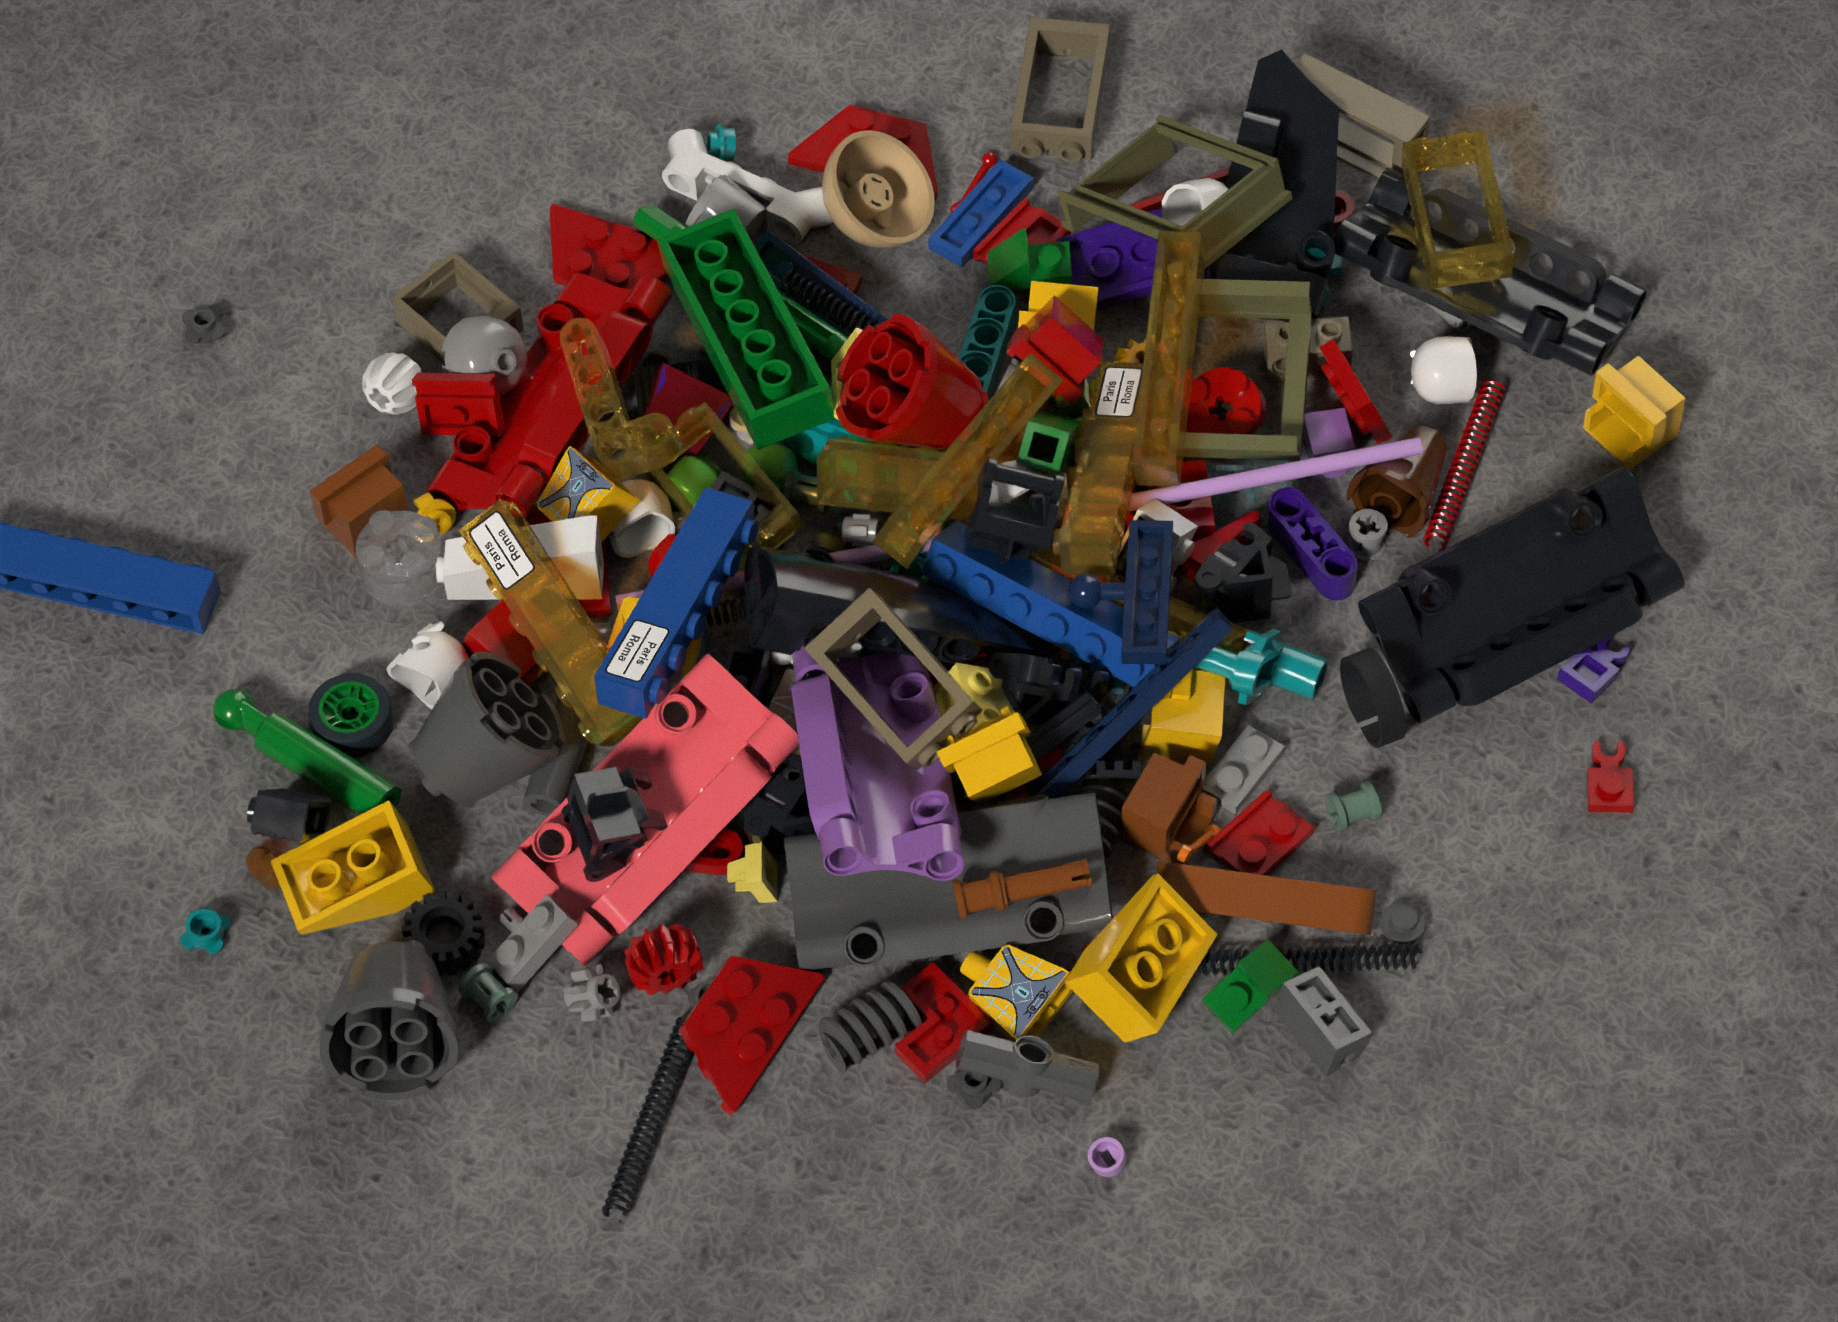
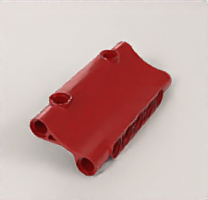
(544, 409)

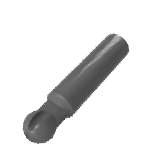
(552, 783)

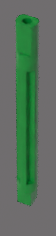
(813, 329)

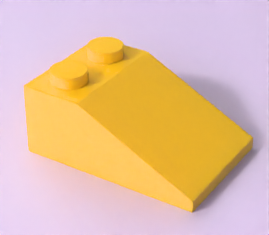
(353, 872)
(1142, 961)

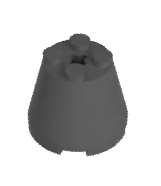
(485, 732)
(390, 1023)

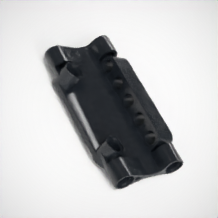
(1532, 309)
(1521, 596)

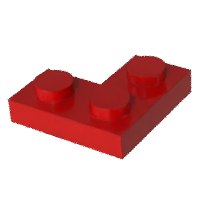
(945, 1016)

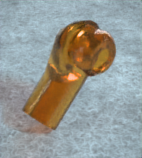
(260, 866)

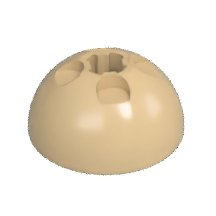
(877, 190)

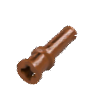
(1000, 890)

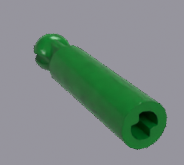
(305, 753)

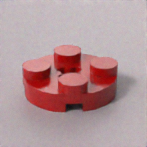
(1233, 388)

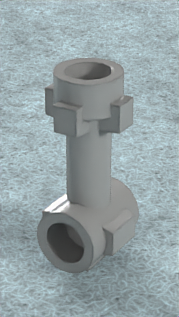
(862, 528)

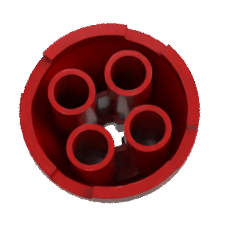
(906, 387)

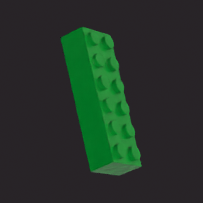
(746, 329)

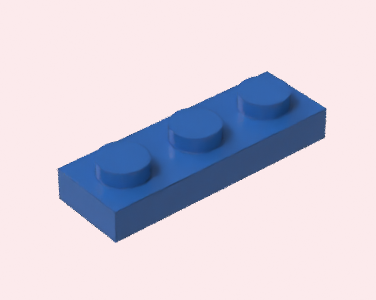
(980, 212)

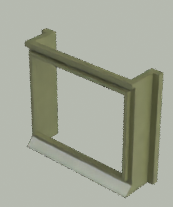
(1220, 223)
(1271, 301)

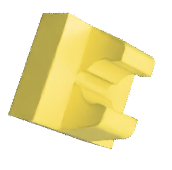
(755, 873)

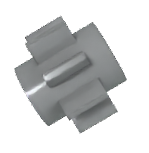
(592, 993)

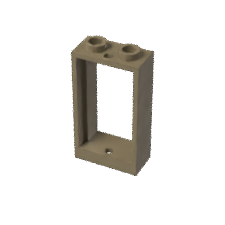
(1066, 39)
(1371, 109)
(846, 632)

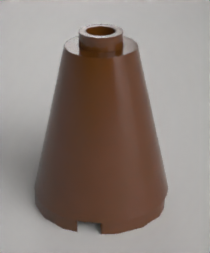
(1402, 486)

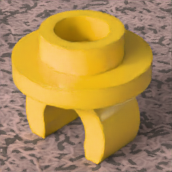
(437, 509)

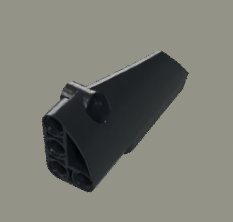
(1298, 127)
(797, 590)

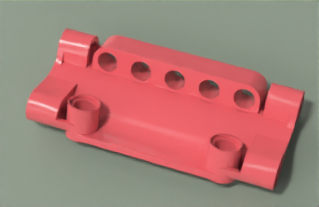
(698, 782)

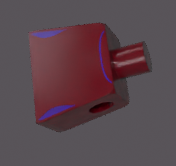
(677, 392)

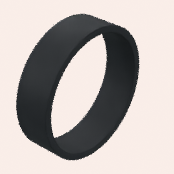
(1373, 693)

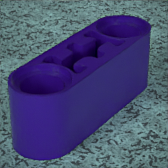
(1321, 553)

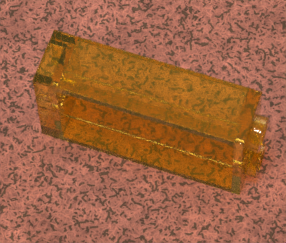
(1467, 263)
(694, 425)

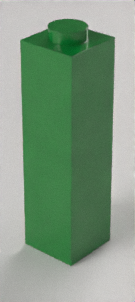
(1049, 442)

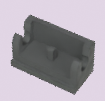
(1321, 1020)

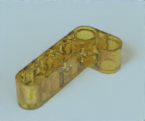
(607, 397)

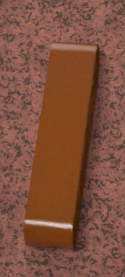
(1272, 898)

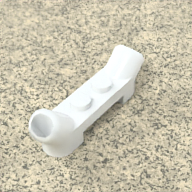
(787, 212)

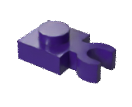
(1593, 671)

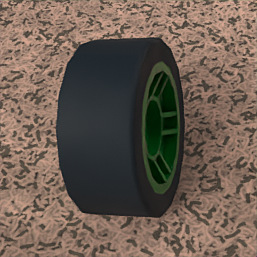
(337, 700)

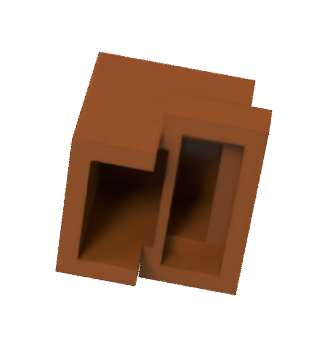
(355, 493)
(1167, 807)

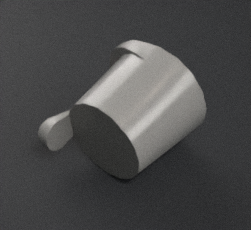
(723, 196)

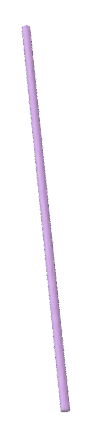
(1175, 494)

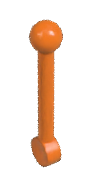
(1186, 851)

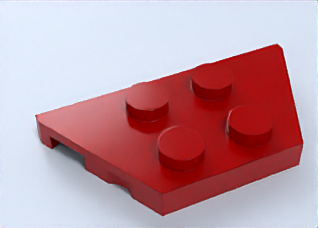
(818, 147)
(601, 249)
(744, 1022)

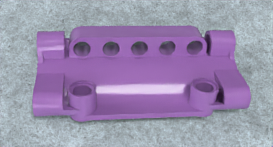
(859, 791)

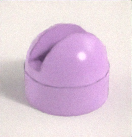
(1116, 1151)

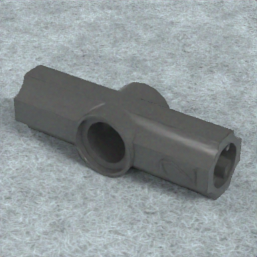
(1027, 1066)

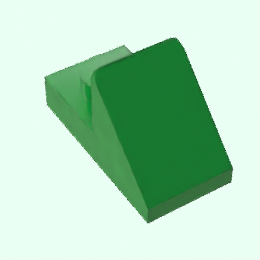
(1017, 263)
(1249, 986)

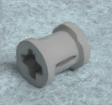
(1361, 532)

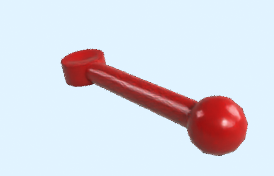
(988, 160)

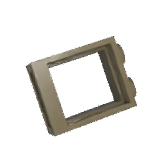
(435, 284)

